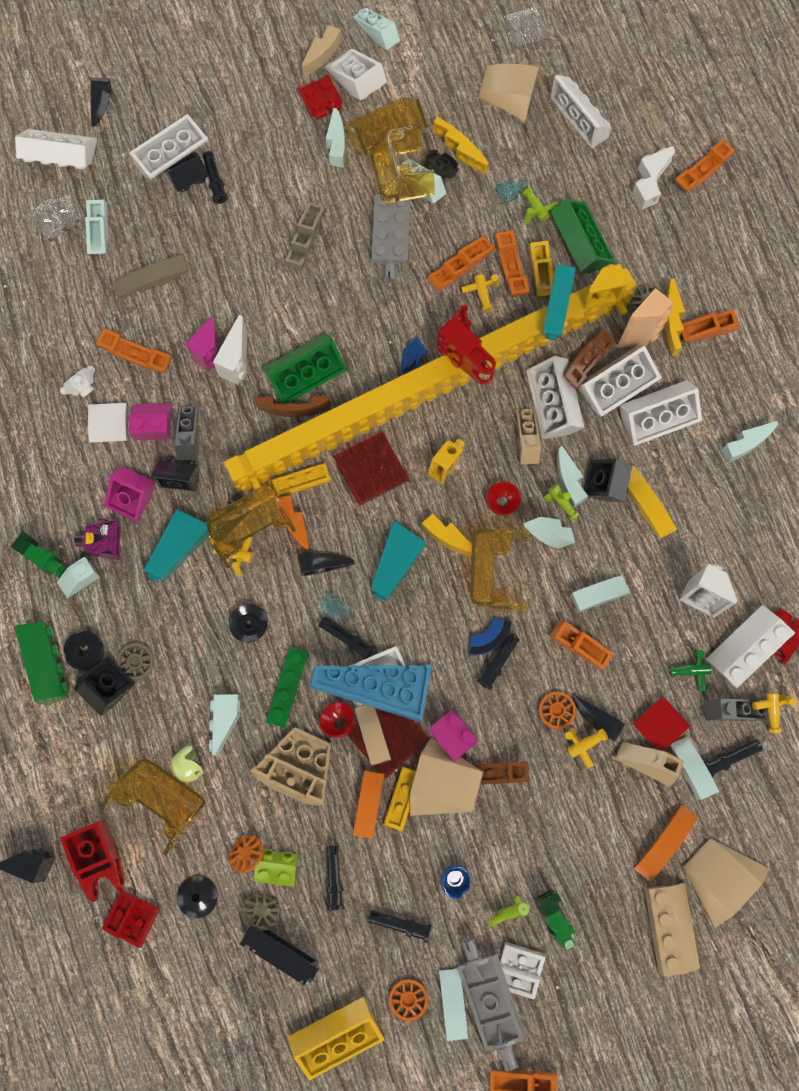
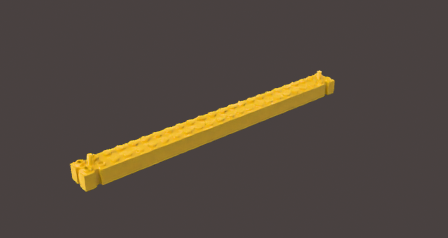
(405, 393)

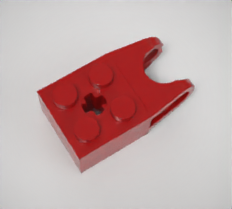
(465, 350)
(96, 862)

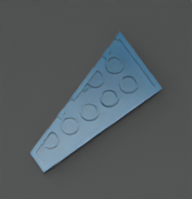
(384, 687)

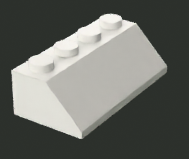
(579, 111)
(168, 147)
(55, 148)
(619, 380)
(554, 399)
(661, 412)
(709, 591)
(749, 646)

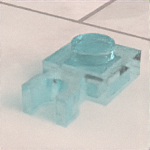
(509, 191)
(334, 606)

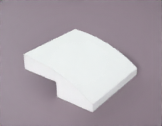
(107, 422)
(522, 969)

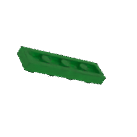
(287, 687)

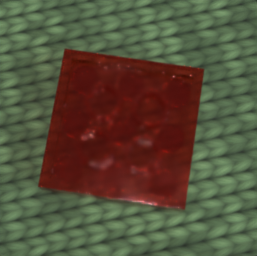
(370, 468)
(401, 737)

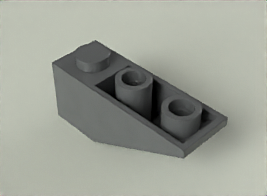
(187, 434)
(732, 710)

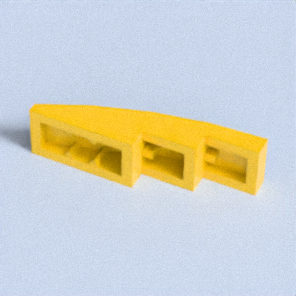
(465, 149)
(674, 325)
(649, 505)

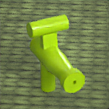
(536, 207)
(562, 499)
(518, 909)

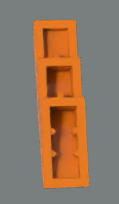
(462, 263)

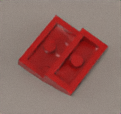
(661, 724)
(130, 918)

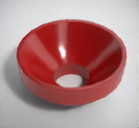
(506, 490)
(332, 714)

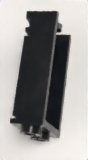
(281, 954)

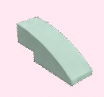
(336, 140)
(96, 226)
(747, 441)
(570, 478)
(550, 532)
(599, 593)
(694, 769)
(453, 1005)

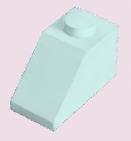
(77, 577)

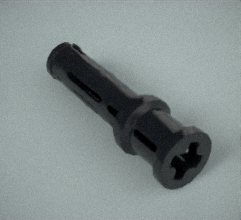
(216, 184)
(354, 642)
(493, 669)
(724, 761)
(334, 885)
(410, 927)

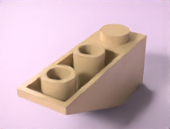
(528, 436)
(651, 762)

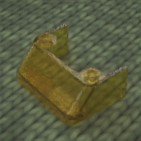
(372, 127)
(400, 181)
(245, 519)
(484, 546)
(161, 795)

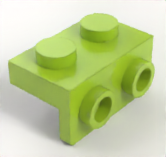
(276, 868)

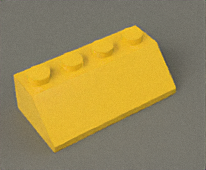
(335, 1038)

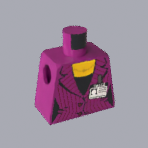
(101, 539)

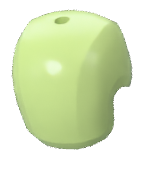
(184, 767)

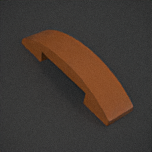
(587, 357)
(317, 404)
(504, 772)

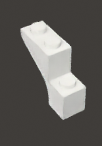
(651, 168)

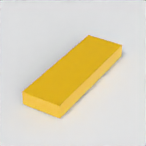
(301, 480)
(400, 801)

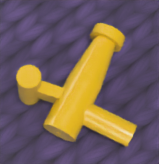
(481, 286)
(242, 556)
(773, 705)
(581, 746)

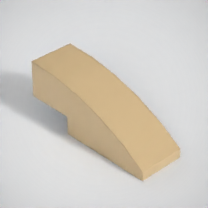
(321, 50)
(372, 734)

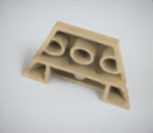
(510, 87)
(297, 767)
(443, 784)
(723, 879)

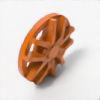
(557, 710)
(246, 853)
(408, 1000)

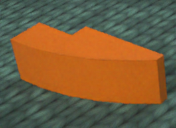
(710, 326)
(300, 534)
(581, 644)
(368, 804)
(523, 1080)

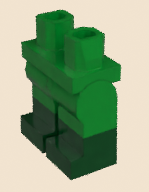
(44, 560)
(560, 928)

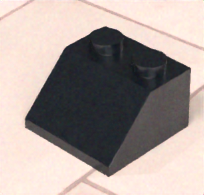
(187, 172)
(176, 475)
(607, 480)
(103, 686)
(29, 865)

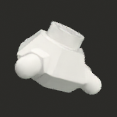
(80, 383)

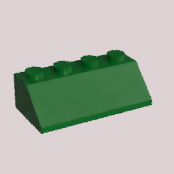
(582, 236)
(304, 368)
(42, 662)

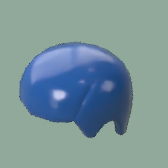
(455, 881)

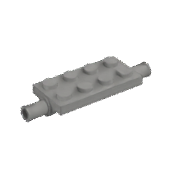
(390, 235)
(491, 1003)

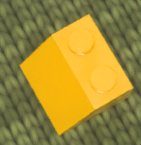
(607, 287)

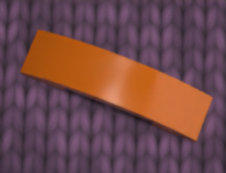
(706, 166)
(511, 264)
(133, 352)
(666, 844)

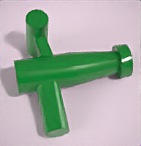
(699, 669)

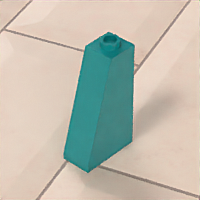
(558, 301)
(177, 543)
(397, 559)

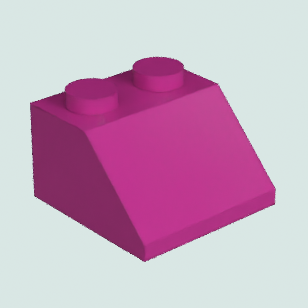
(205, 345)
(150, 421)
(128, 493)
(453, 735)

